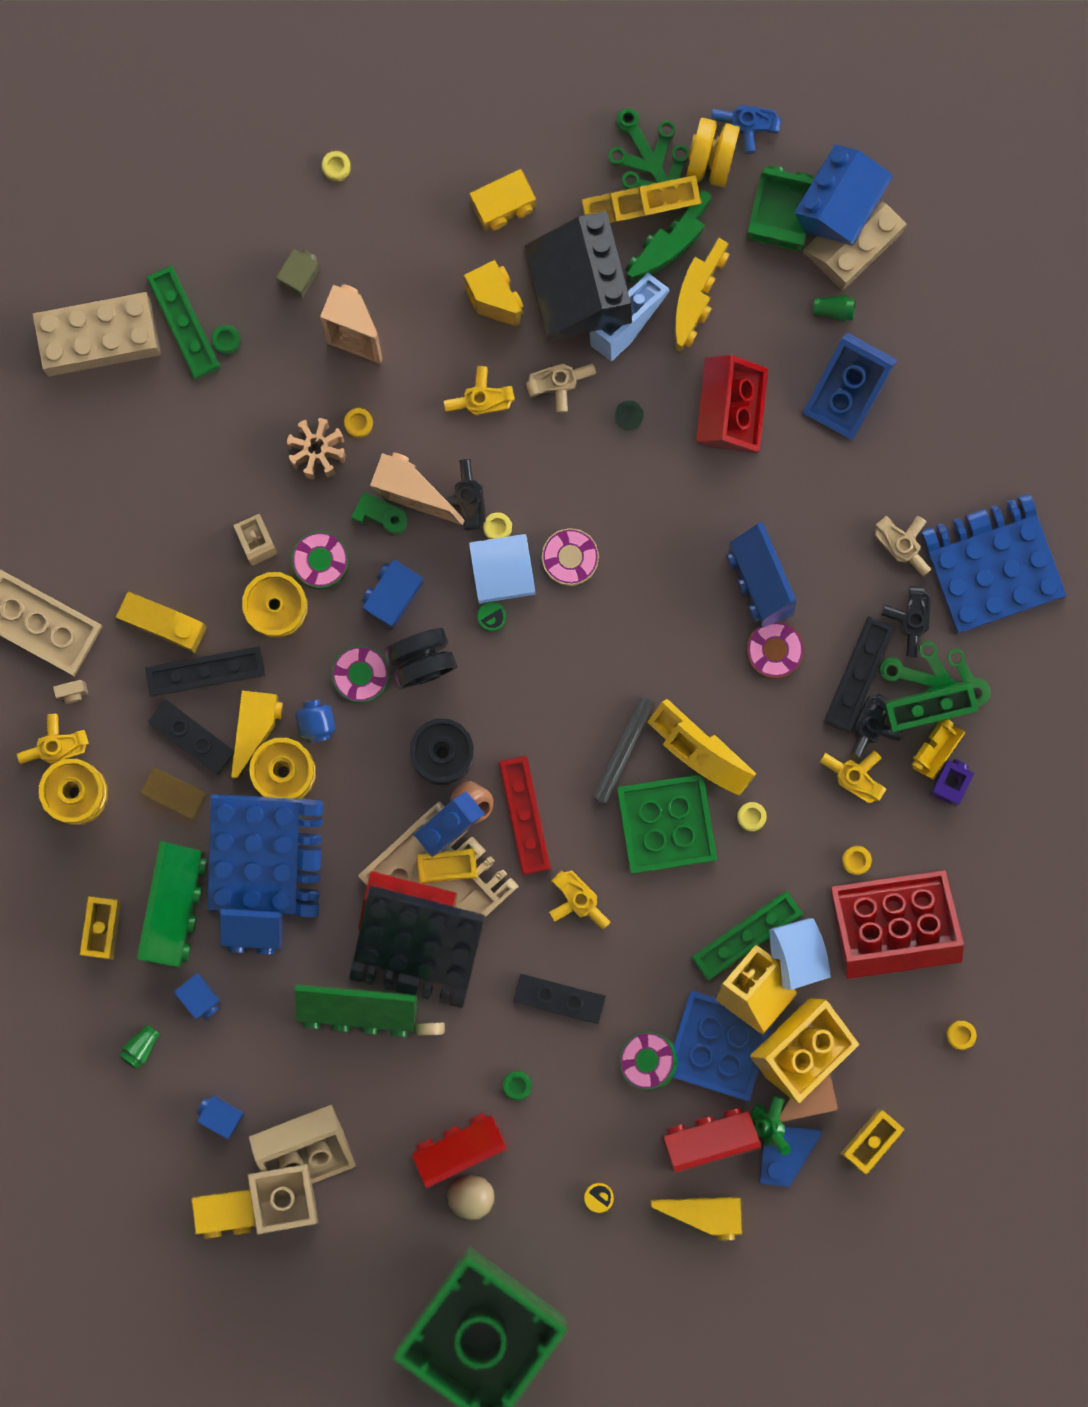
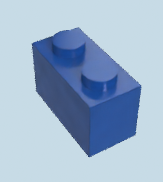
(392, 594)
(449, 824)

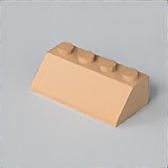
(349, 324)

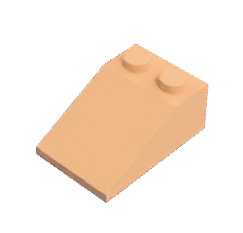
(402, 484)

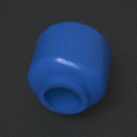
(315, 721)

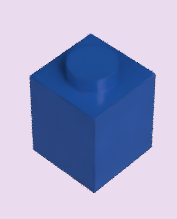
(198, 997)
(219, 1116)

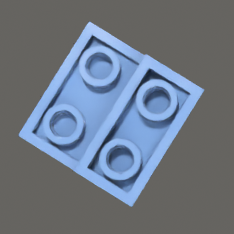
(502, 568)
(800, 953)

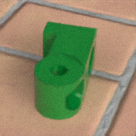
(381, 513)

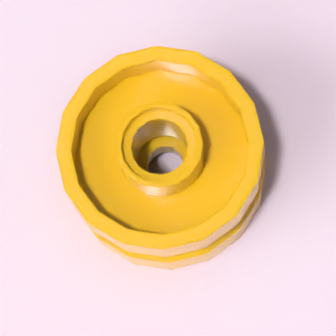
(712, 152)
(287, 617)
(278, 754)
(56, 788)

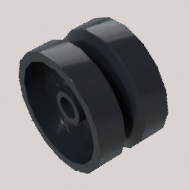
(420, 658)
(436, 735)

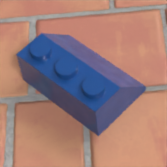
(842, 195)
(761, 576)

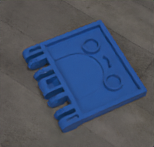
(995, 569)
(259, 854)

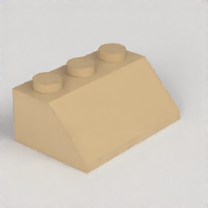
(846, 262)
(309, 1140)

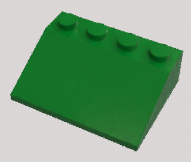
(171, 905)
(355, 1008)

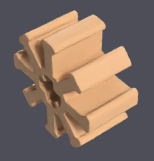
(326, 448)

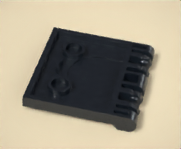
(418, 942)

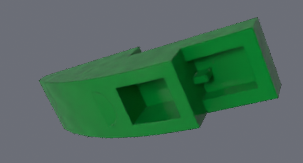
(666, 248)

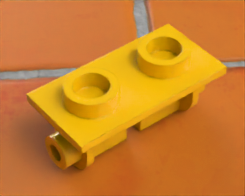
(934, 754)

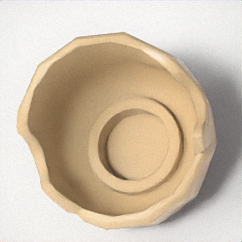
(470, 1197)

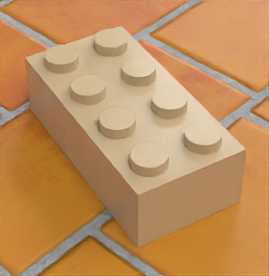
(96, 334)

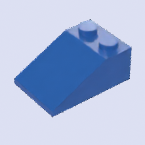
(849, 386)

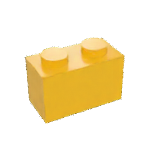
(503, 200)
(101, 928)
(872, 1141)
(223, 1212)

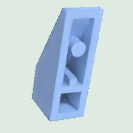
(644, 299)

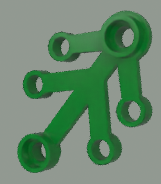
(650, 161)
(941, 676)

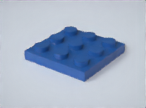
(716, 1048)

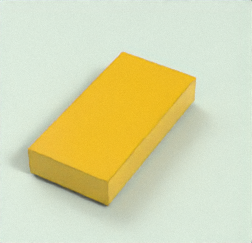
(447, 866)

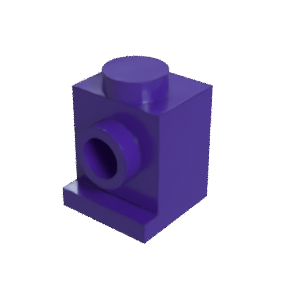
(963, 776)

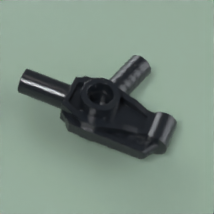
(469, 497)
(914, 619)
(871, 725)

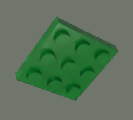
(666, 824)

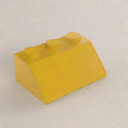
(804, 1049)

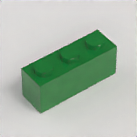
(930, 706)

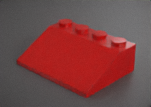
(897, 924)

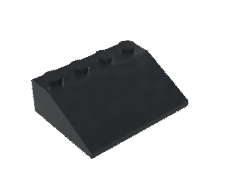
(579, 278)

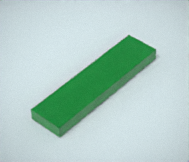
(183, 322)
(745, 935)

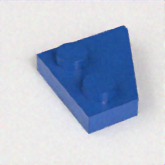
(782, 1169)

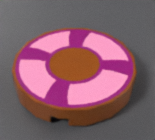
(775, 650)

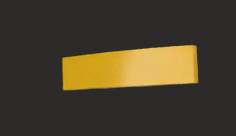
(645, 199)

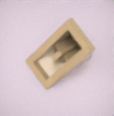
(255, 539)

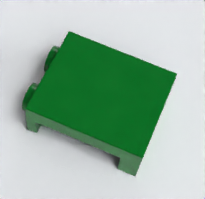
(774, 209)

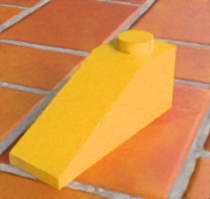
(162, 621)
(255, 724)
(712, 1215)

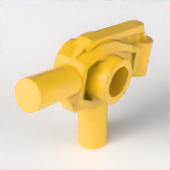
(482, 399)
(55, 746)
(855, 778)
(579, 899)

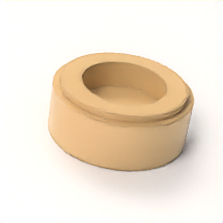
(429, 1029)

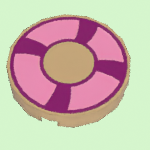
(570, 557)

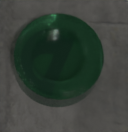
(629, 415)

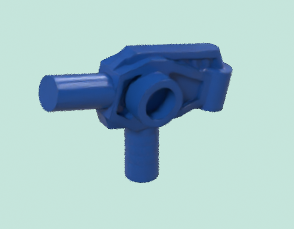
(750, 121)

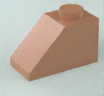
(818, 1101)

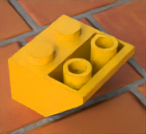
(491, 294)
(756, 990)

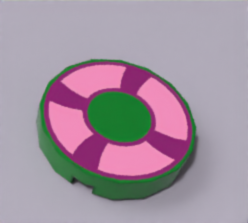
(320, 560)
(360, 674)
(648, 1061)

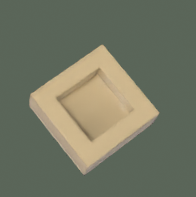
(71, 691)

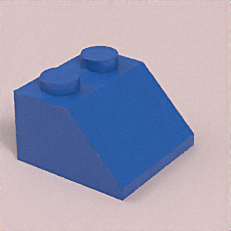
(251, 930)

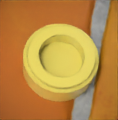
(336, 166)
(497, 526)
(751, 816)

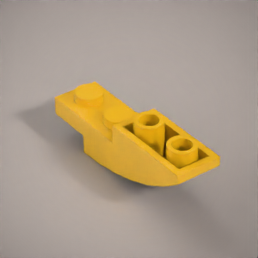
(692, 303)
(703, 754)

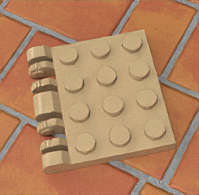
(473, 894)

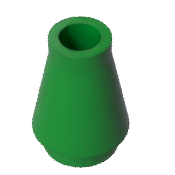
(835, 307)
(138, 1049)

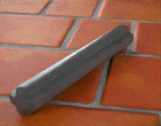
(623, 750)

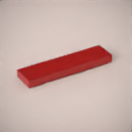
(524, 815)

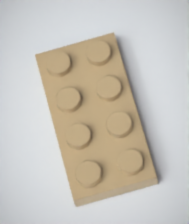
(44, 625)

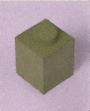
(298, 272)

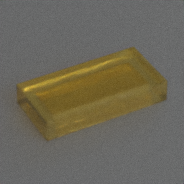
(173, 793)

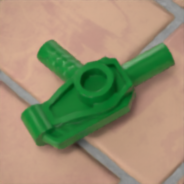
(769, 1127)

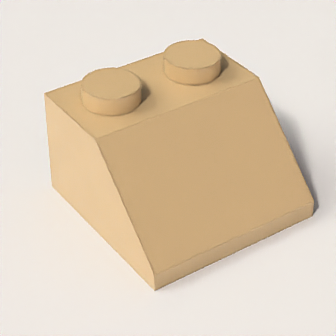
(283, 1199)

